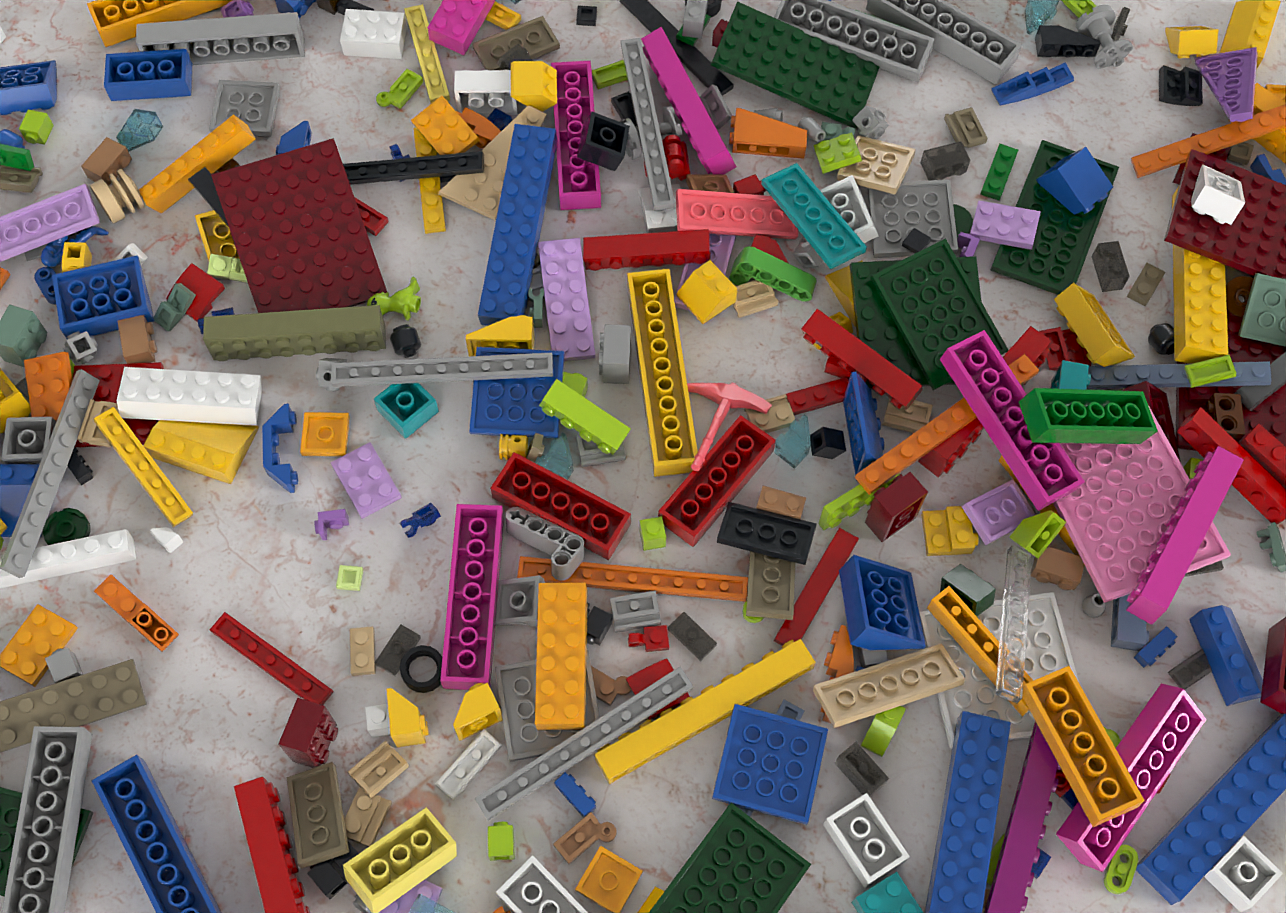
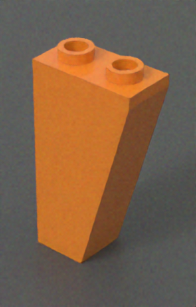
(766, 136)

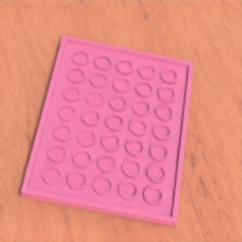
(1126, 509)

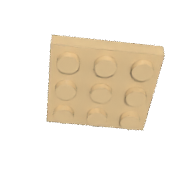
(881, 165)

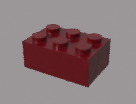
(895, 506)
(308, 734)

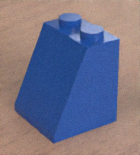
(1076, 182)

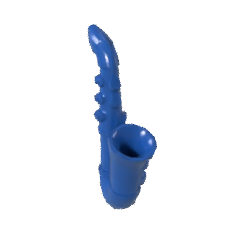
(53, 252)

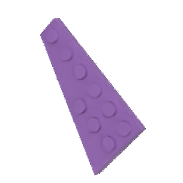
(1231, 80)

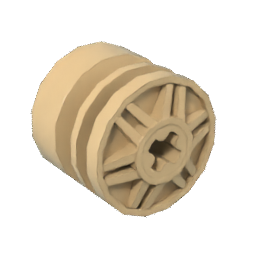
(117, 195)

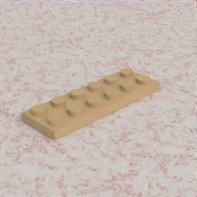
(888, 685)

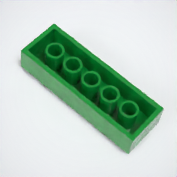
(1087, 416)

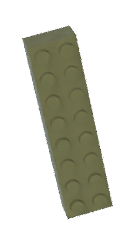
(295, 333)

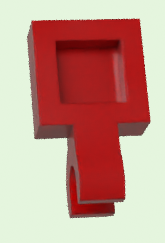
(653, 638)

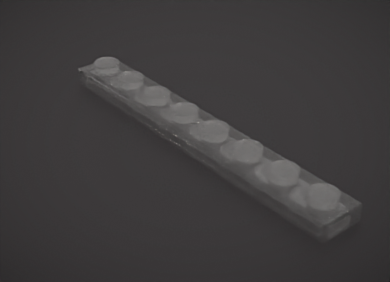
(1014, 625)

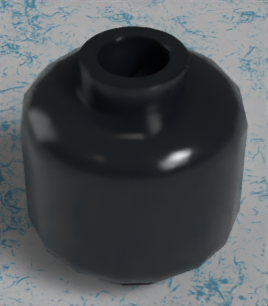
(1162, 338)
(405, 340)

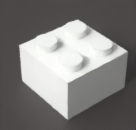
(1243, 875)

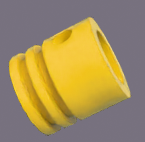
(511, 444)

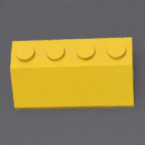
(1251, 26)
(1092, 327)

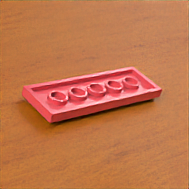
(732, 214)

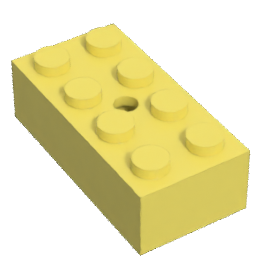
(400, 860)

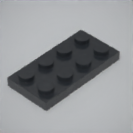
(766, 533)

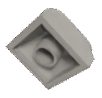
(518, 601)

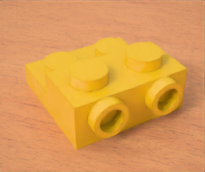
(948, 532)

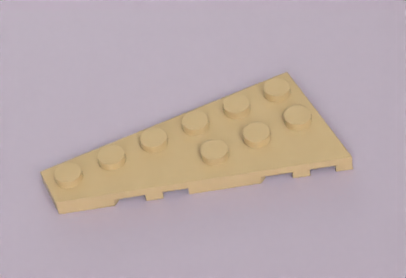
(483, 190)

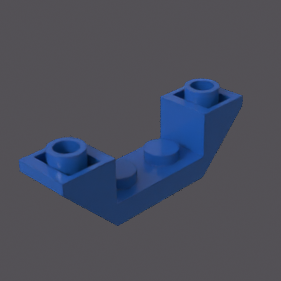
(278, 423)

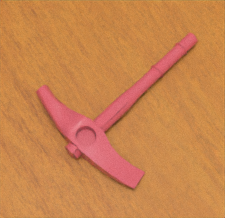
(727, 397)

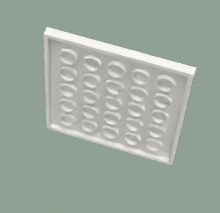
(1045, 653)

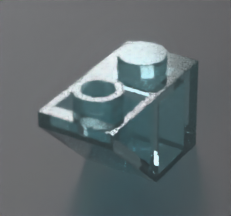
(1038, 12)
(139, 129)
(795, 443)
(558, 458)

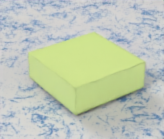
(349, 578)

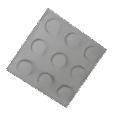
(249, 101)

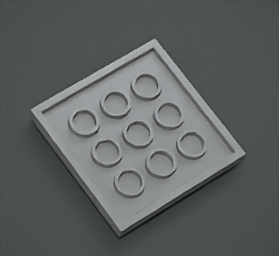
(915, 205)
(517, 701)

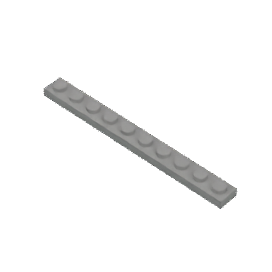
(647, 125)
(442, 369)
(49, 475)
(583, 743)

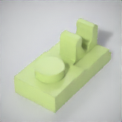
(226, 268)

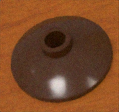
(1238, 287)

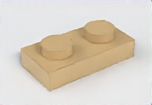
(362, 651)

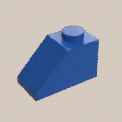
(295, 138)

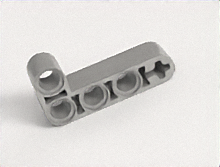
(562, 545)

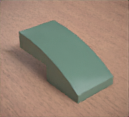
(173, 309)

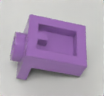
(237, 8)
(968, 244)
(330, 519)

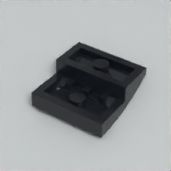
(1181, 86)

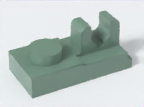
(1278, 557)

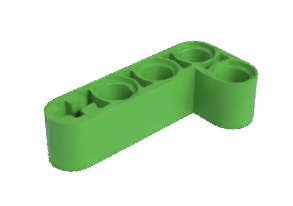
(772, 272)

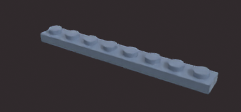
(1173, 375)

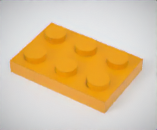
(444, 128)
(33, 642)

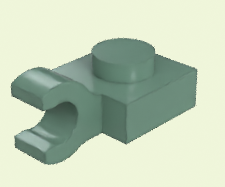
(834, 130)
(536, 311)

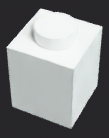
(378, 720)

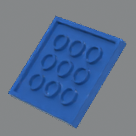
(513, 403)
(770, 764)

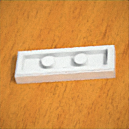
(468, 764)

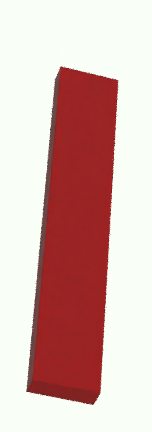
(817, 587)
(270, 660)

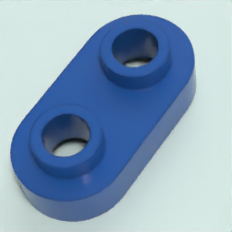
(46, 283)

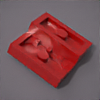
(203, 286)
(1064, 347)
(650, 675)

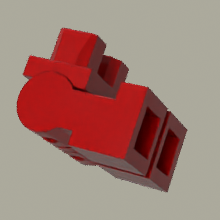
(676, 157)

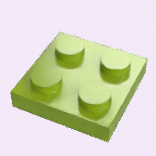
(837, 152)

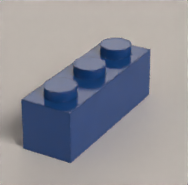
(1156, 647)
(575, 794)

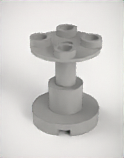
(1097, 26)
(668, 127)

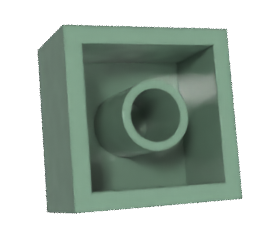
(20, 335)

